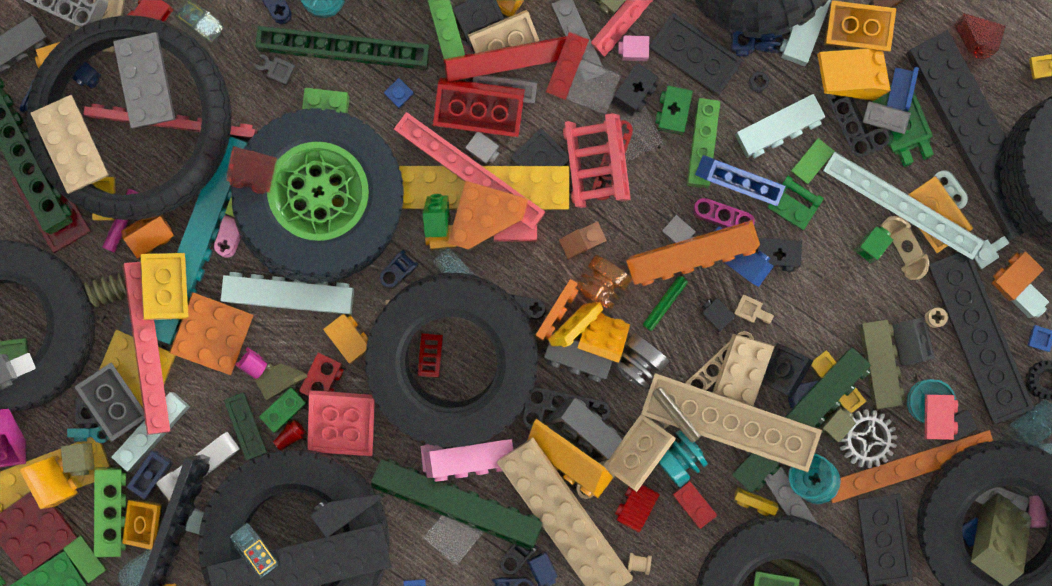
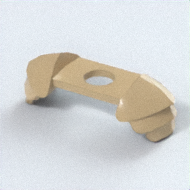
(915, 261)

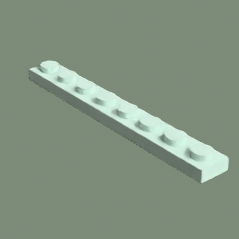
(904, 205)

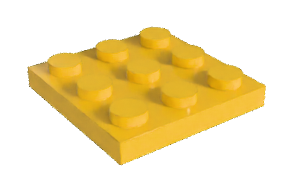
(123, 357)

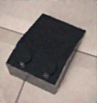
(338, 513)

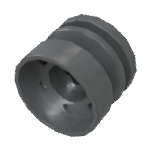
(640, 361)

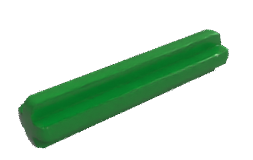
(664, 304)

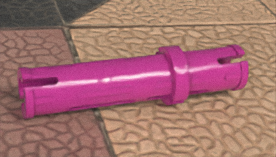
(114, 234)

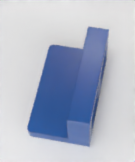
(902, 88)

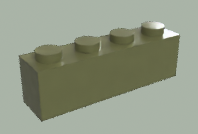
(884, 372)

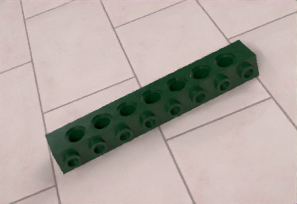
(342, 47)
(10, 147)

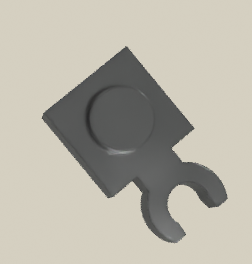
(277, 70)

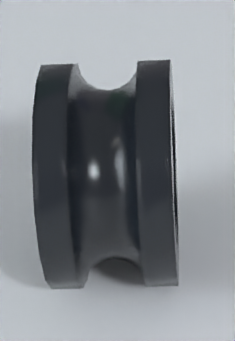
(753, 85)

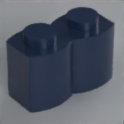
(542, 569)

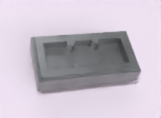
(886, 117)

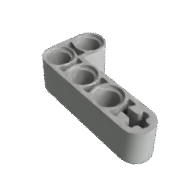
(77, 11)

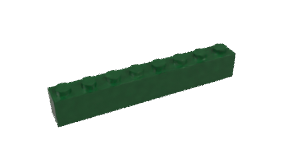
(809, 411)
(457, 504)

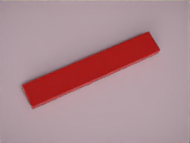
(503, 59)

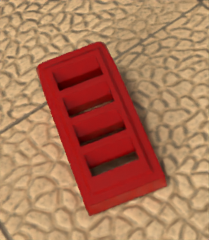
(429, 373)

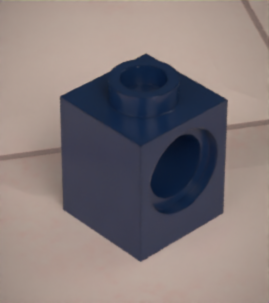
(740, 50)

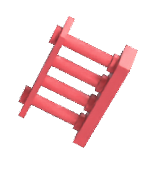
(616, 168)

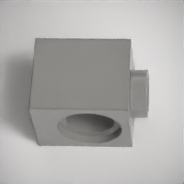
(483, 148)
(677, 230)

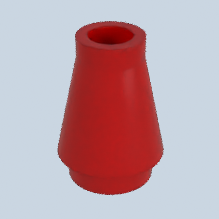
(290, 434)

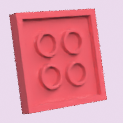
(341, 423)

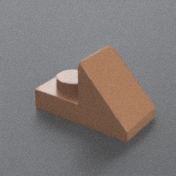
(582, 240)

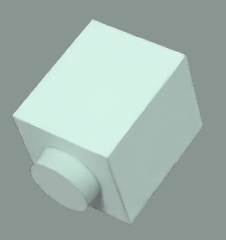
(1031, 302)

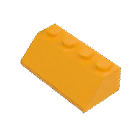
(571, 461)

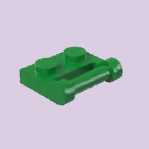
(791, 209)

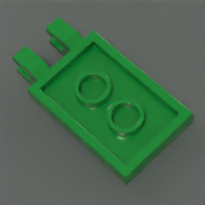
(916, 135)

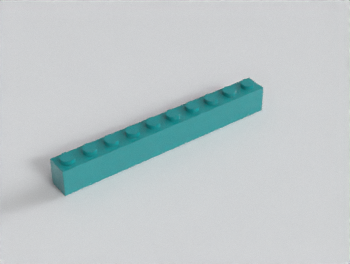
(200, 234)

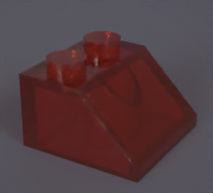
(980, 35)
(251, 170)

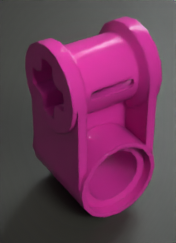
(252, 363)

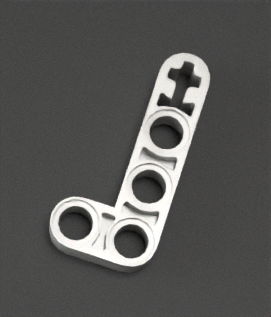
(218, 450)

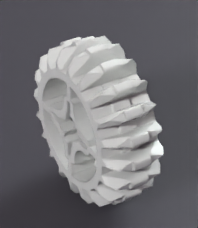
(886, 443)

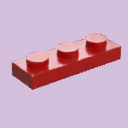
(567, 65)

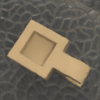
(751, 309)

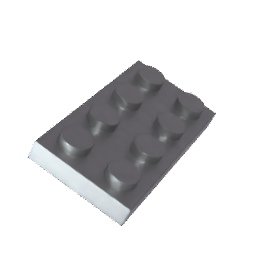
(144, 80)

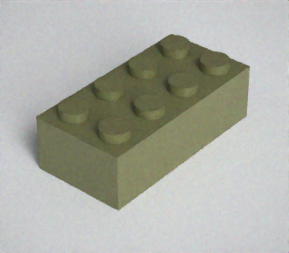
(1001, 539)

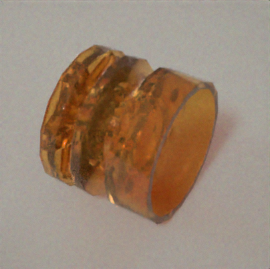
(603, 282)

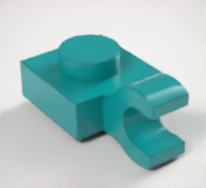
(81, 434)

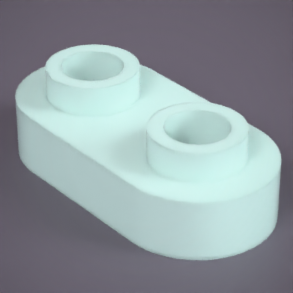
(953, 187)

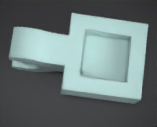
(988, 252)

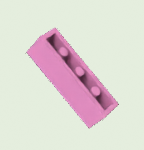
(466, 459)

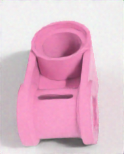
(228, 235)

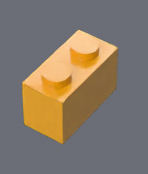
(347, 338)

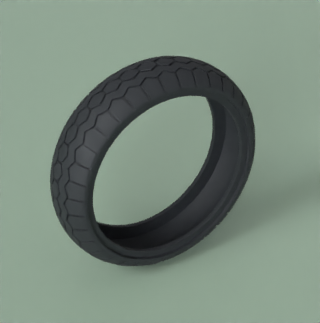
(215, 103)

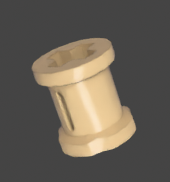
(940, 313)
(639, 563)

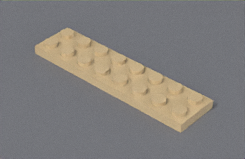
(736, 423)
(563, 516)

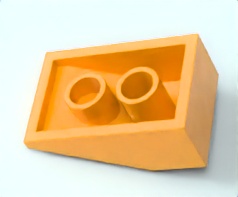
(859, 26)
(854, 73)
(49, 482)

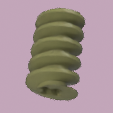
(106, 290)

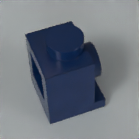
(87, 75)

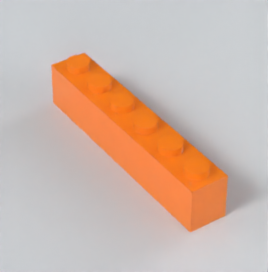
(693, 253)

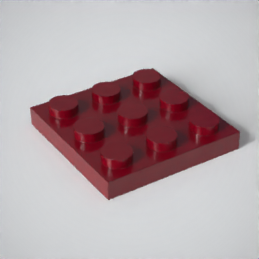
(33, 533)

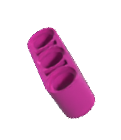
(714, 208)

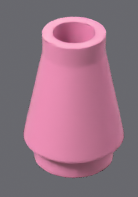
(1037, 512)

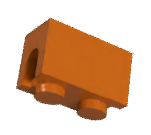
(147, 234)
(1016, 275)

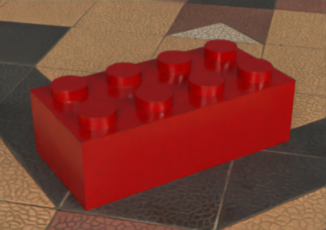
(478, 107)

